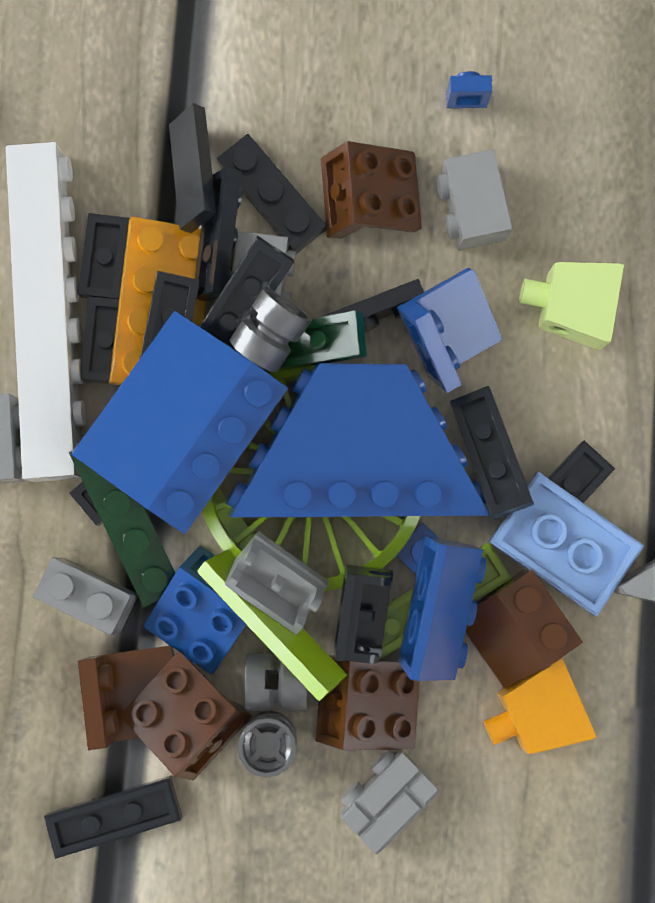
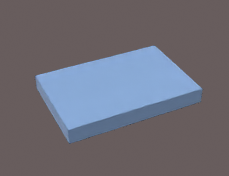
(567, 545)

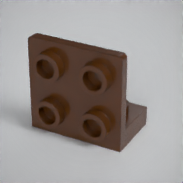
(370, 189)
(110, 685)
(369, 708)
(184, 718)

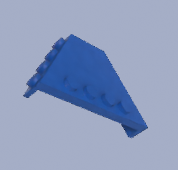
(357, 448)

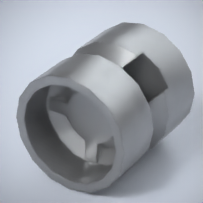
(267, 334)
(290, 694)
(268, 744)

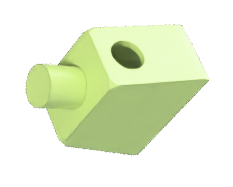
(577, 301)

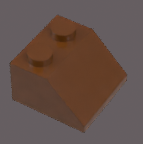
(521, 629)

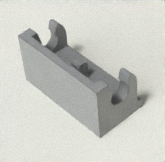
(276, 582)

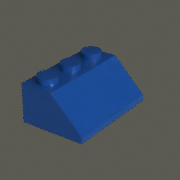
(441, 609)

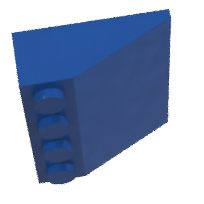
(179, 422)

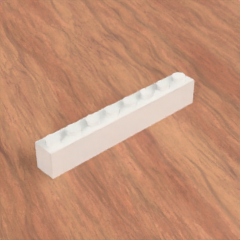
(45, 310)

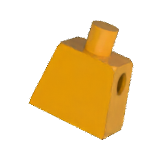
(541, 712)

